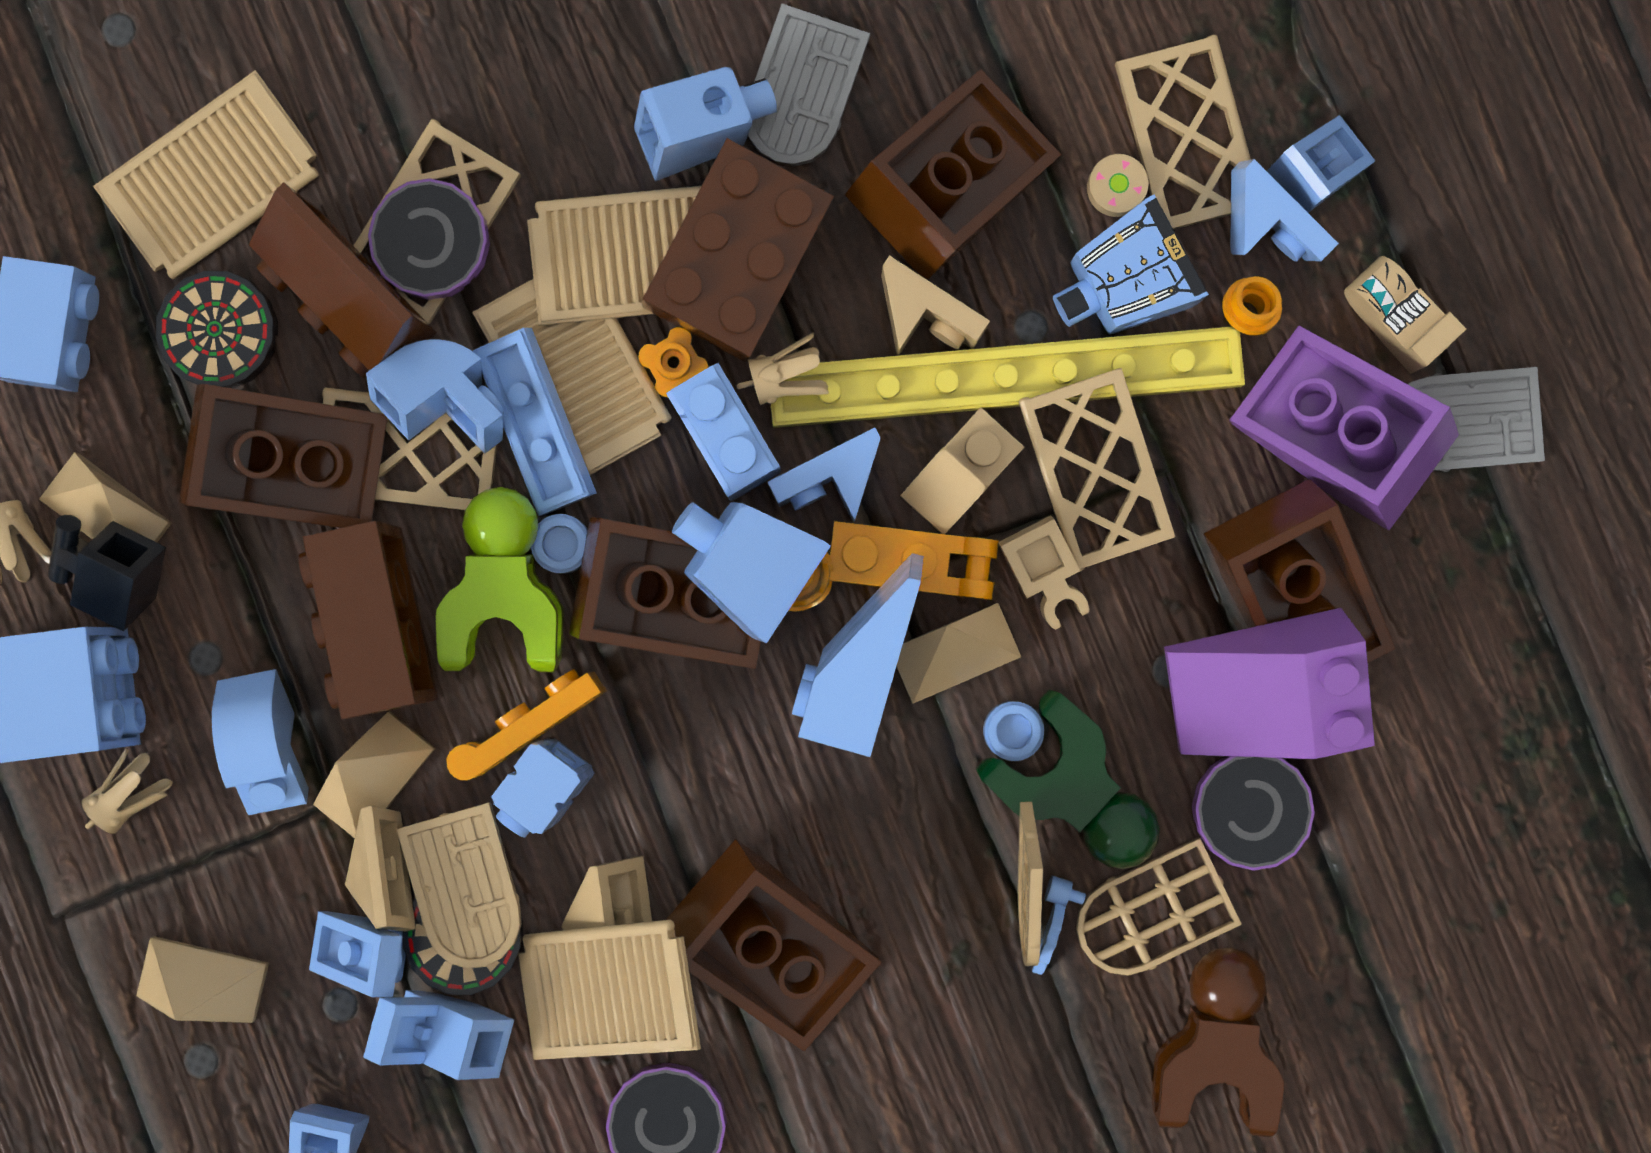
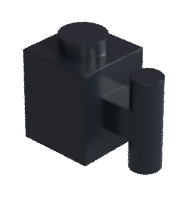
(113, 572)

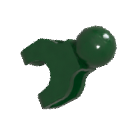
(1115, 825)

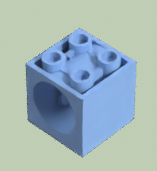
(68, 693)

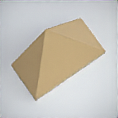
(98, 500)
(956, 653)
(372, 771)
(379, 872)
(611, 896)
(201, 982)

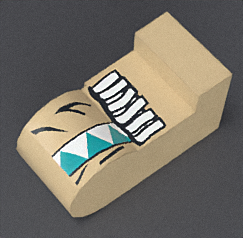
(1402, 314)

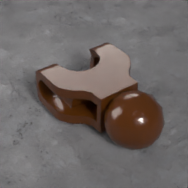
(1220, 1046)

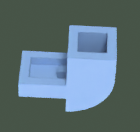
(436, 379)
(253, 742)
(441, 1033)

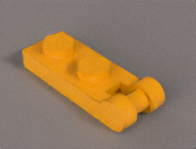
(874, 553)
(523, 726)

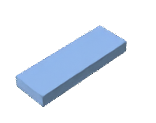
(535, 421)

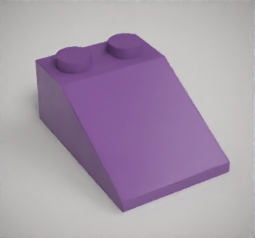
(1347, 426)
(1273, 690)

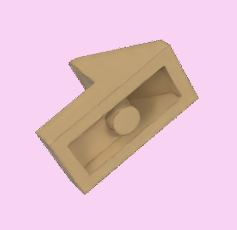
(914, 298)
(962, 471)

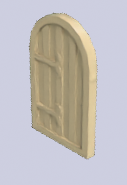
(463, 885)
(1029, 886)

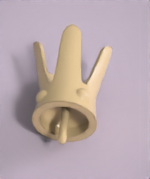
(771, 371)
(12, 523)
(108, 804)

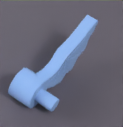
(1058, 892)

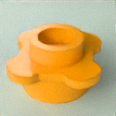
(657, 356)

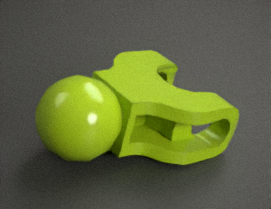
(500, 584)

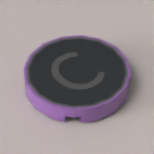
(428, 239)
(1253, 811)
(666, 1112)

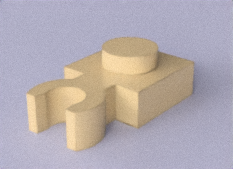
(1041, 564)

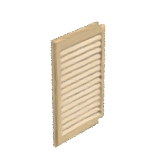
(208, 177)
(602, 252)
(594, 373)
(608, 991)

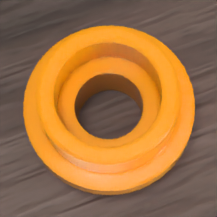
(1259, 293)

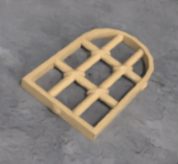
(1177, 917)

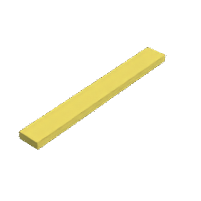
(1007, 373)

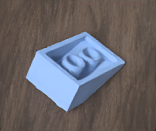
(851, 685)

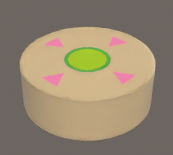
(1117, 185)

